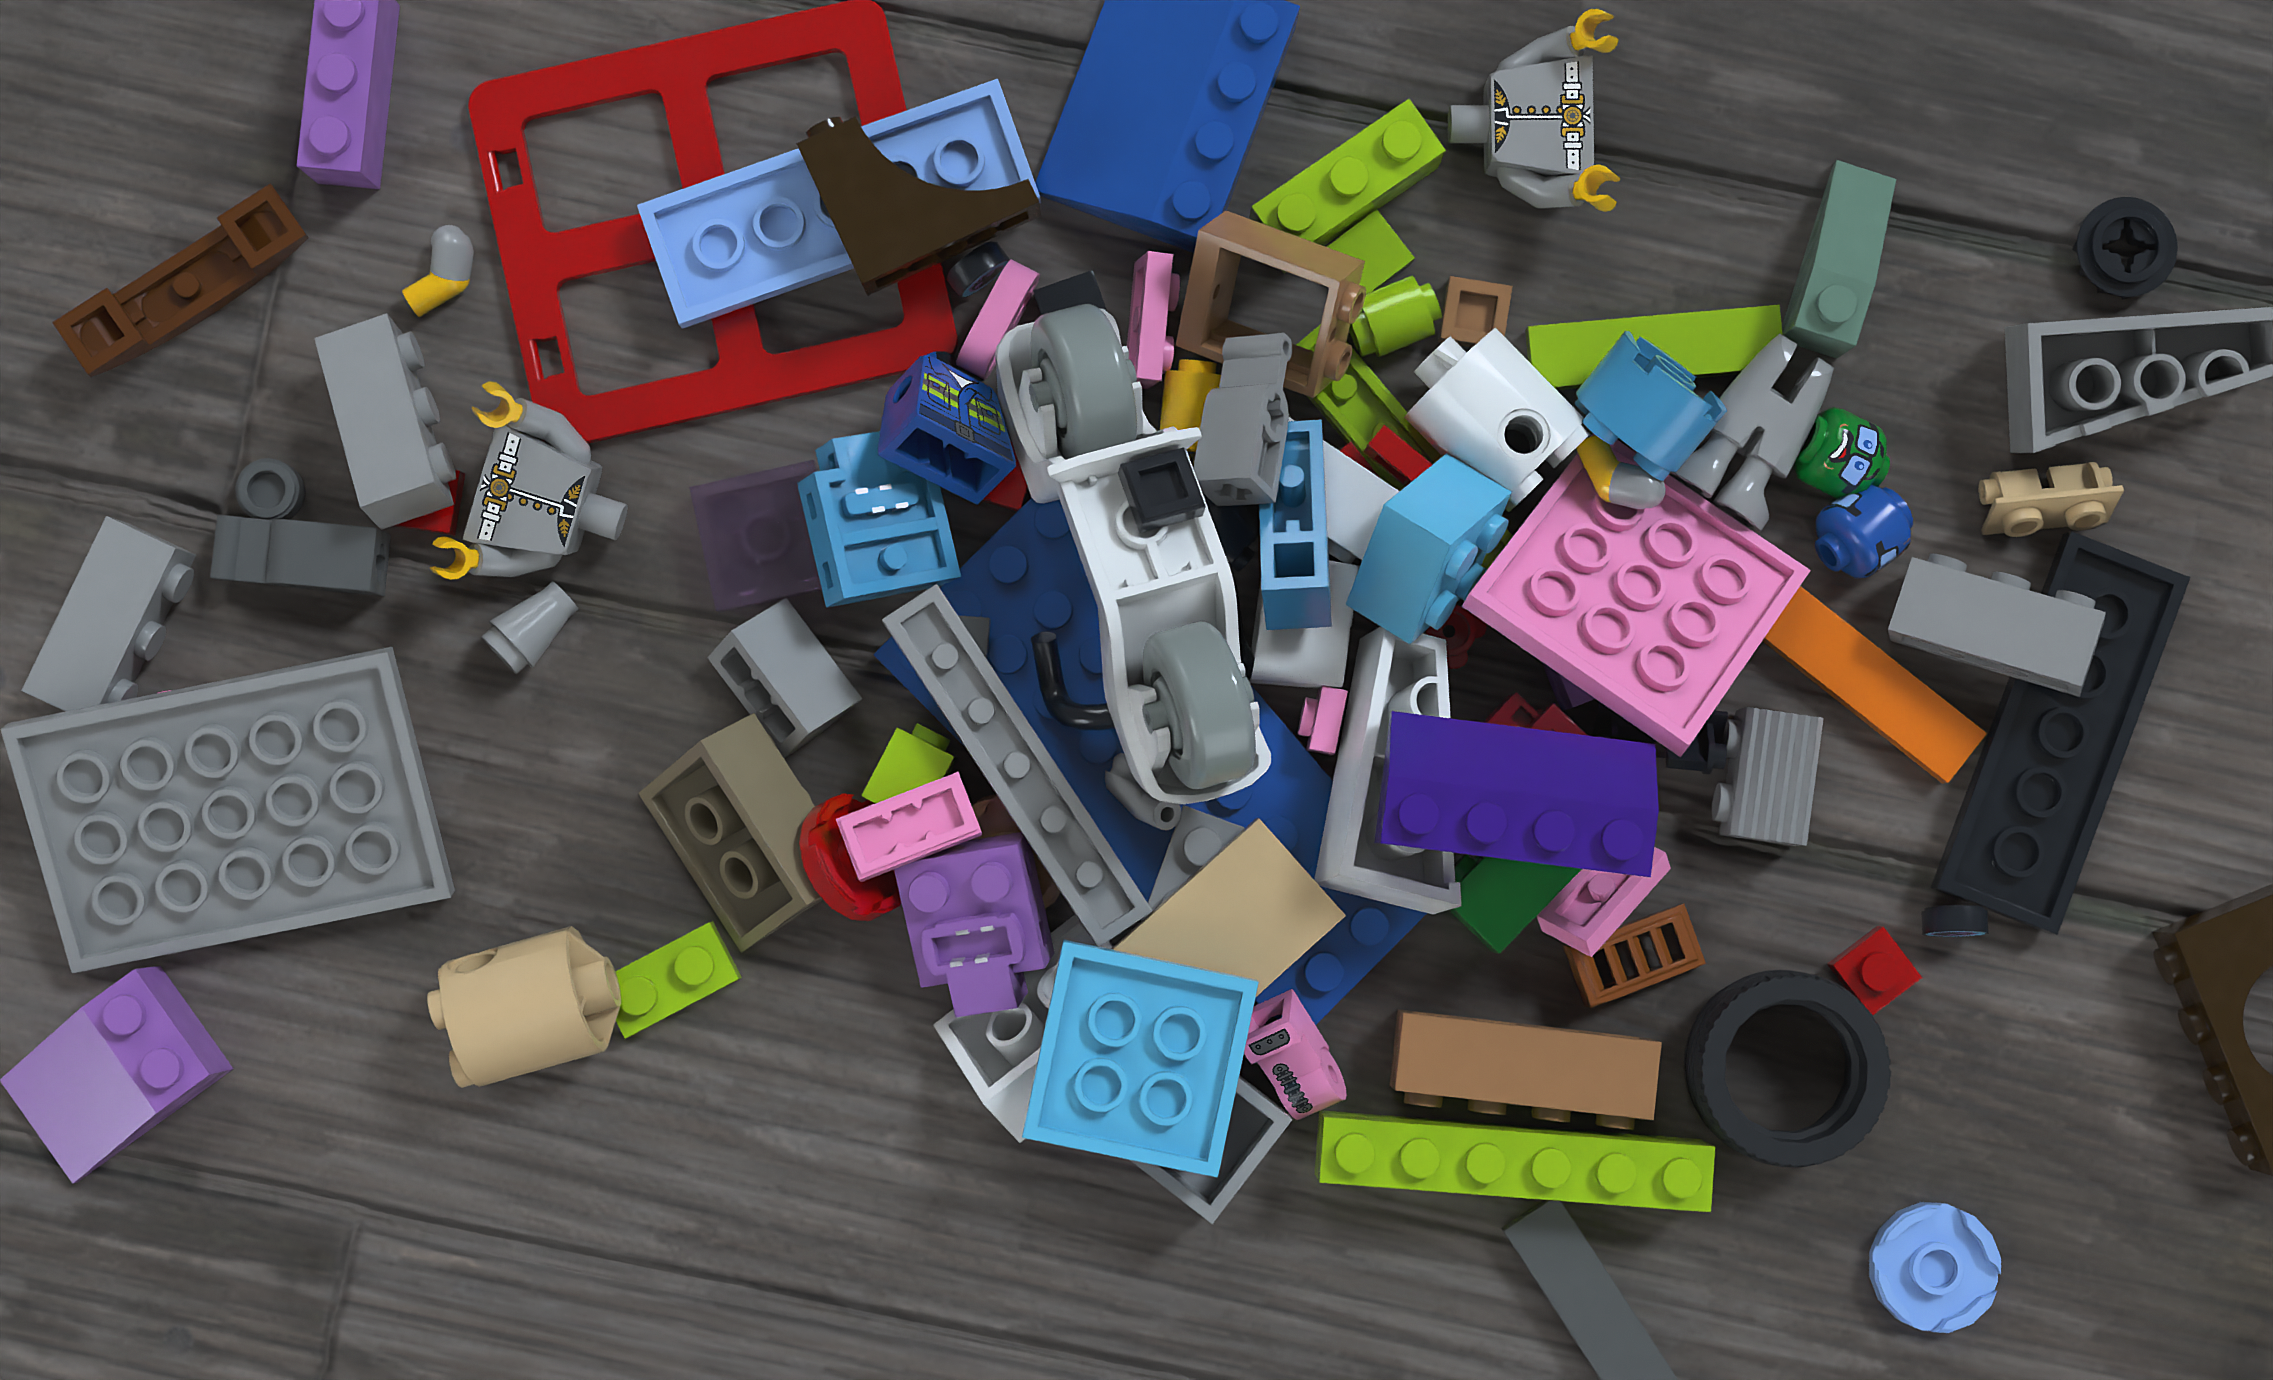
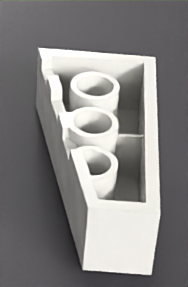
(1385, 679)

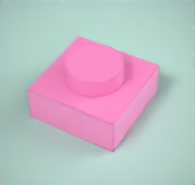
(1322, 719)

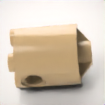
(525, 1006)

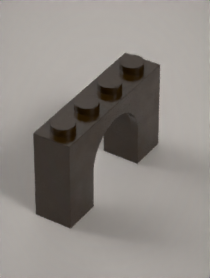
(2213, 967)

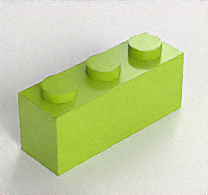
(1354, 178)

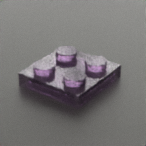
(756, 537)

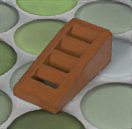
(1587, 975)

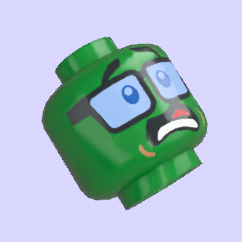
(1843, 454)

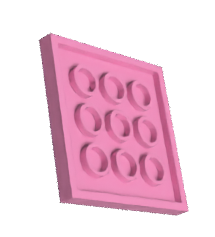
(1638, 602)

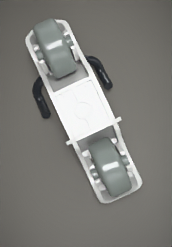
(1162, 595)

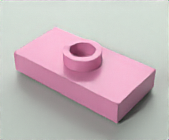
(909, 827)

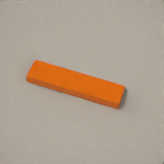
(1873, 686)

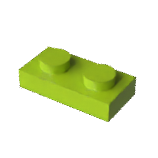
(673, 978)

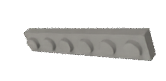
(1017, 765)

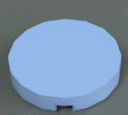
(1934, 1267)

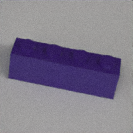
(1519, 794)

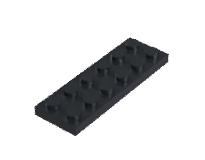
(2059, 753)

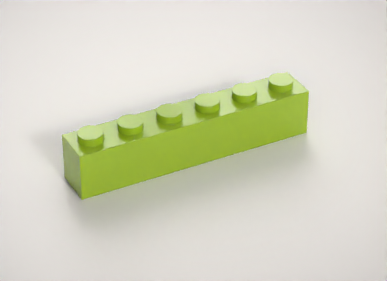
(1514, 1161)

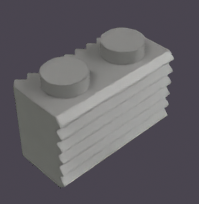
(1768, 776)

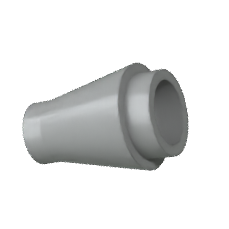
(529, 627)

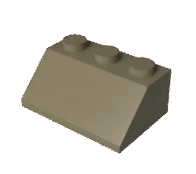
(738, 828)

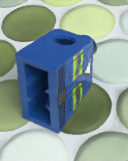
(946, 428)

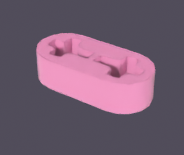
(997, 317)

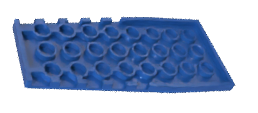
(1035, 583)

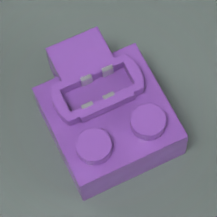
(977, 921)

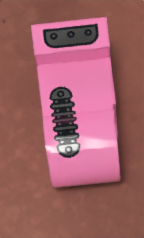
(1294, 1056)

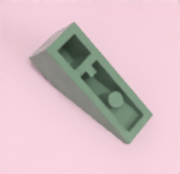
(1840, 261)

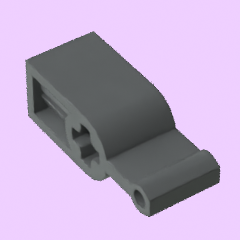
(301, 554)

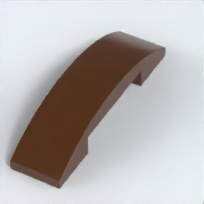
(185, 287)

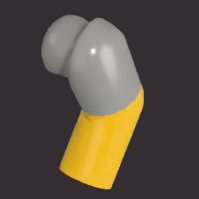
(448, 271)
(1617, 480)

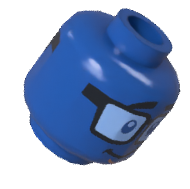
(1863, 531)

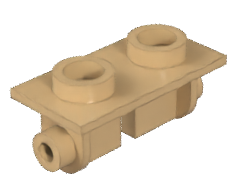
(2077, 499)

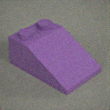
(115, 1071)

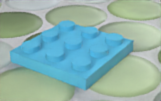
(1140, 1058)

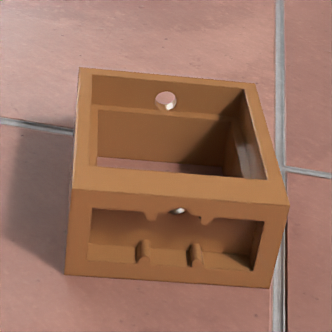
(1212, 282)

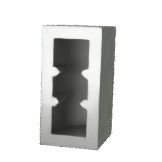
(784, 676)

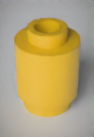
(1186, 394)

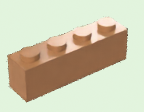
(1525, 1066)

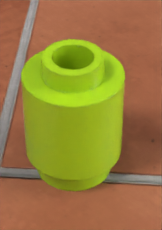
(1395, 317)

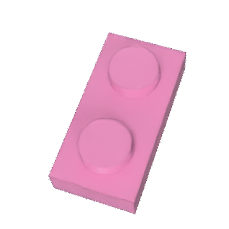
(1153, 295)
(1597, 904)

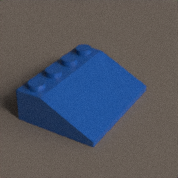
(1166, 112)

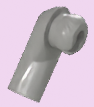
(1137, 800)

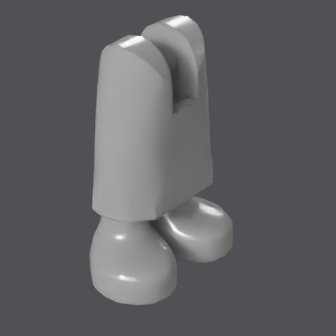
(1759, 427)

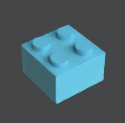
(1429, 548)

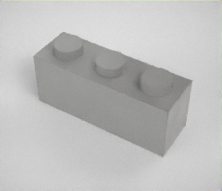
(386, 421)
(111, 618)
(1997, 623)

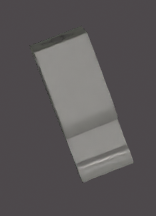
(1245, 423)

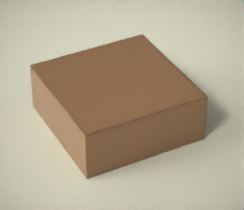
(1473, 310)

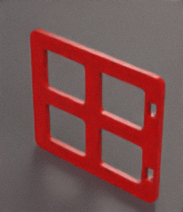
(680, 72)

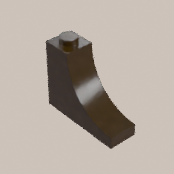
(897, 221)

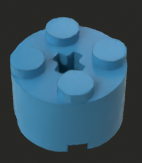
(1648, 405)

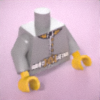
(1541, 119)
(531, 494)

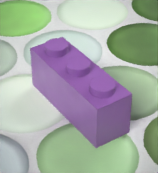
(348, 91)

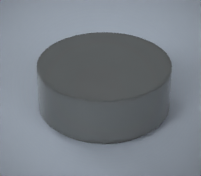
(270, 490)

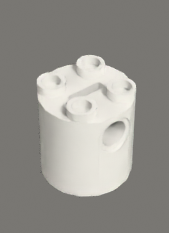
(1483, 395)

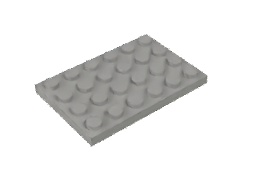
(229, 809)

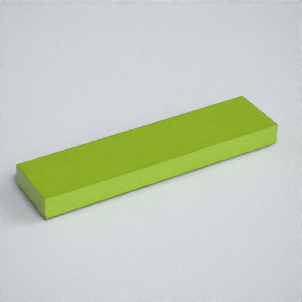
(1700, 341)

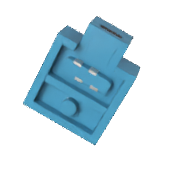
(874, 524)

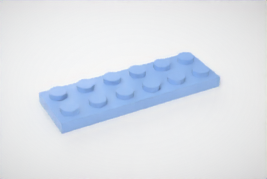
(769, 228)

